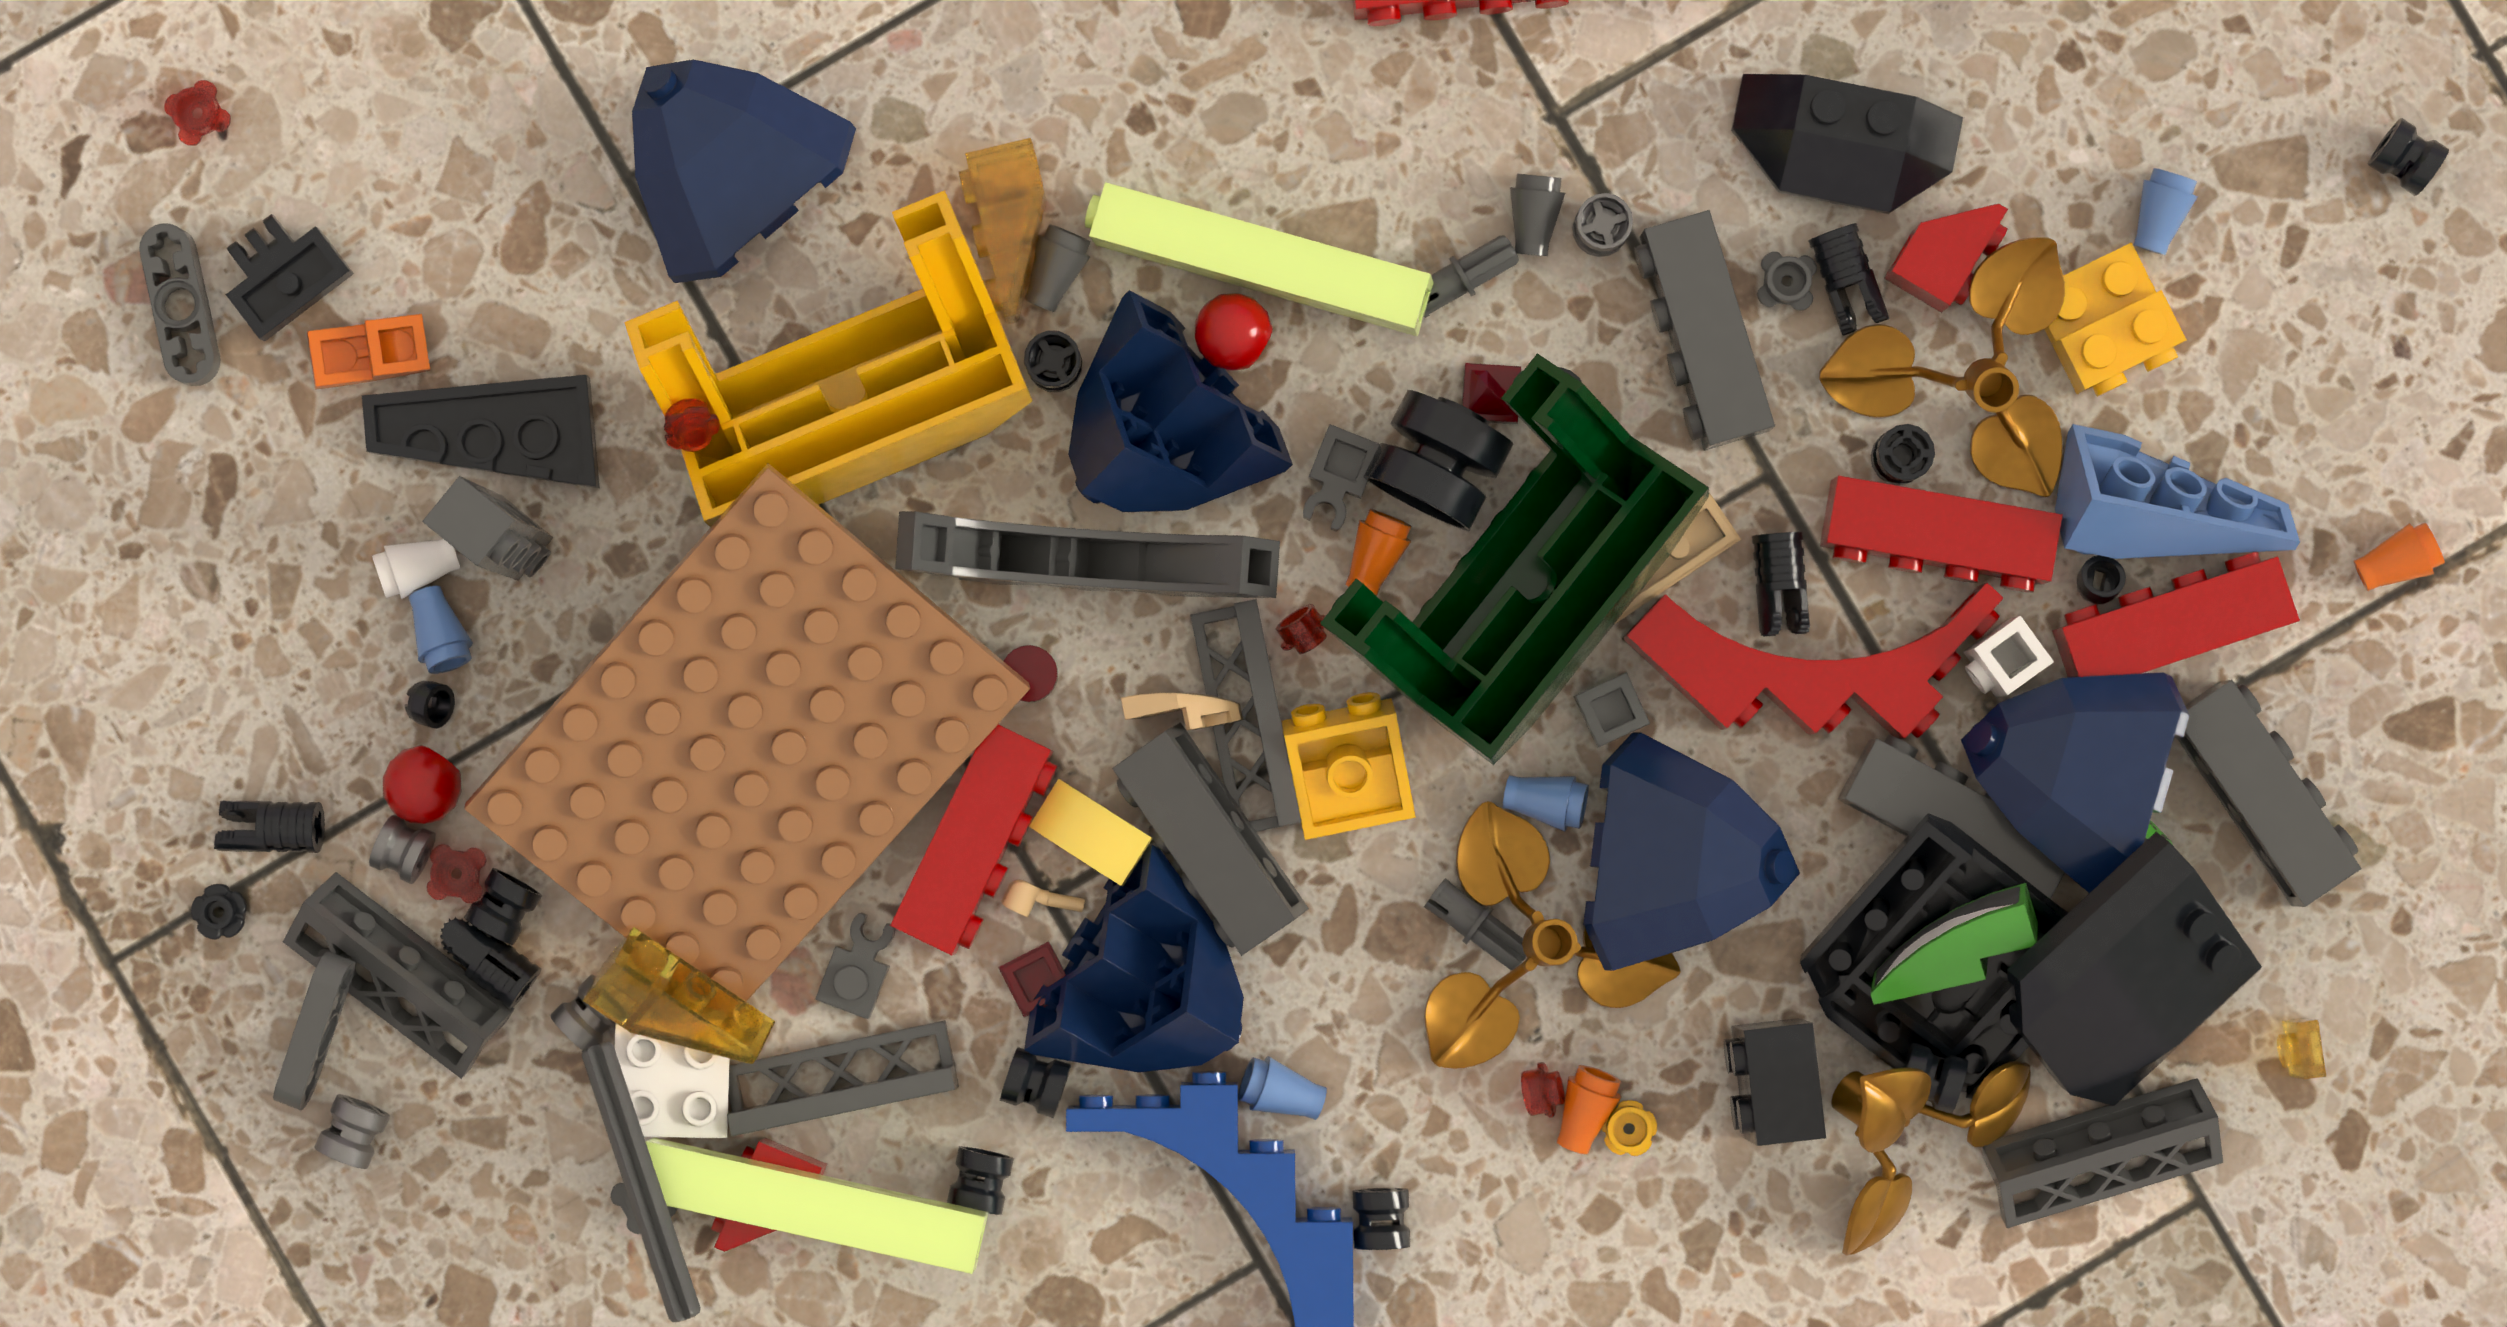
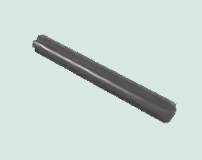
(641, 1182)

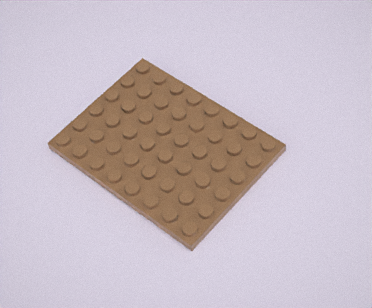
(748, 739)

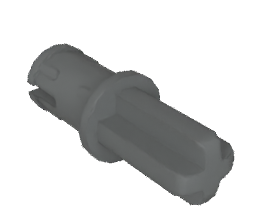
(1470, 272)
(1476, 924)

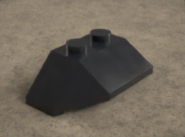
(1844, 139)

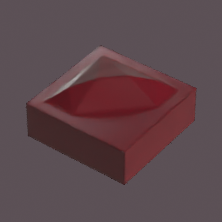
(1484, 389)

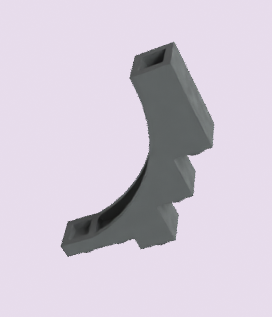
(1087, 557)

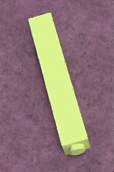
(1259, 258)
(818, 1206)

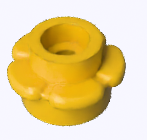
(1644, 1128)

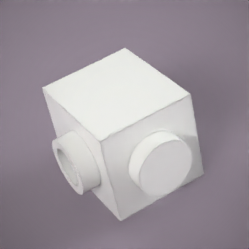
(2006, 658)

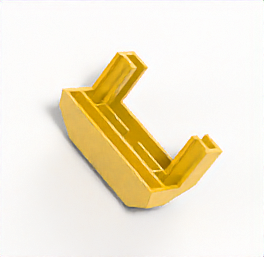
(856, 393)

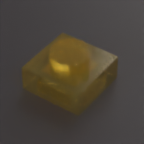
(2301, 1048)

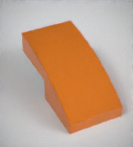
(368, 351)

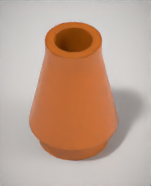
(1377, 549)
(2400, 558)
(1587, 1106)

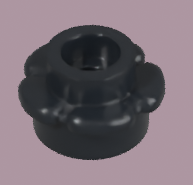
(234, 912)

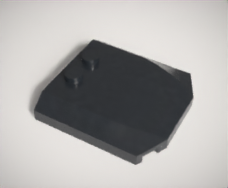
(1917, 884)
(2128, 975)

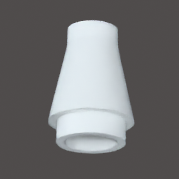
(414, 565)

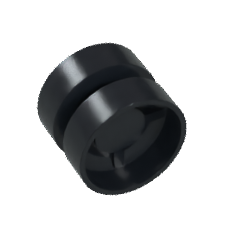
(1446, 444)

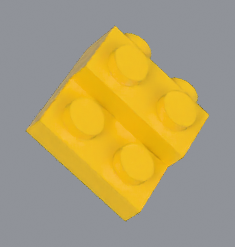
(2112, 323)
(1348, 766)

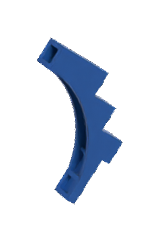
(1310, 1250)

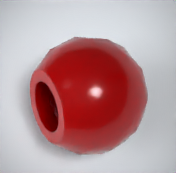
(1232, 331)
(421, 785)

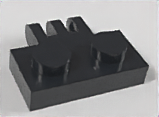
(284, 276)

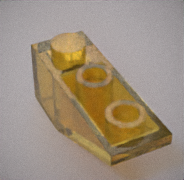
(1011, 209)
(674, 1002)

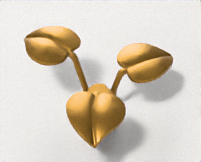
(2023, 441)
(1467, 1017)
(1882, 1109)

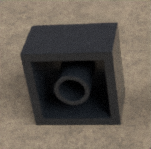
(1775, 1082)

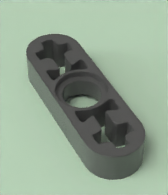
(184, 261)
(314, 1030)

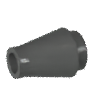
(1535, 212)
(1055, 266)

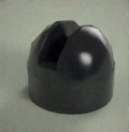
(2111, 583)
(441, 706)

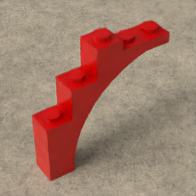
(1728, 676)

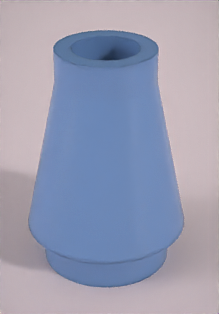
(2163, 208)
(438, 632)
(1550, 800)
(1277, 1089)

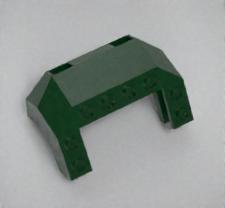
(1538, 579)

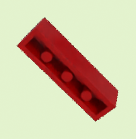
(1940, 531)
(2179, 623)
(972, 839)

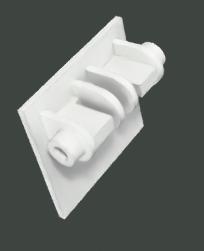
(674, 1087)

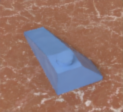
(2142, 507)

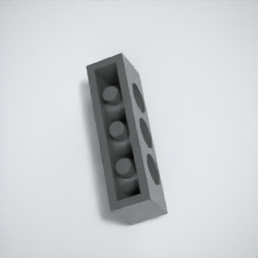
(489, 530)

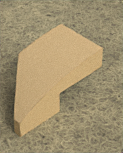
(1198, 709)

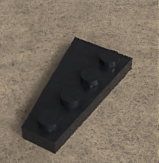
(503, 428)

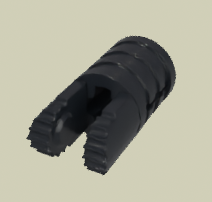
(1845, 265)
(1777, 569)
(277, 827)
(489, 961)

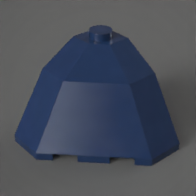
(726, 160)
(1162, 423)
(2081, 765)
(1677, 856)
(1142, 981)

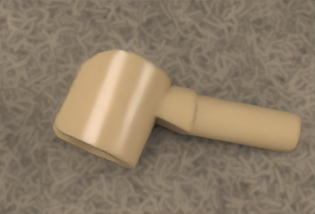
(1022, 896)

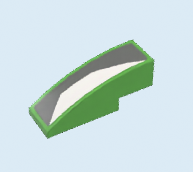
(1958, 946)

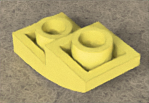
(1090, 832)

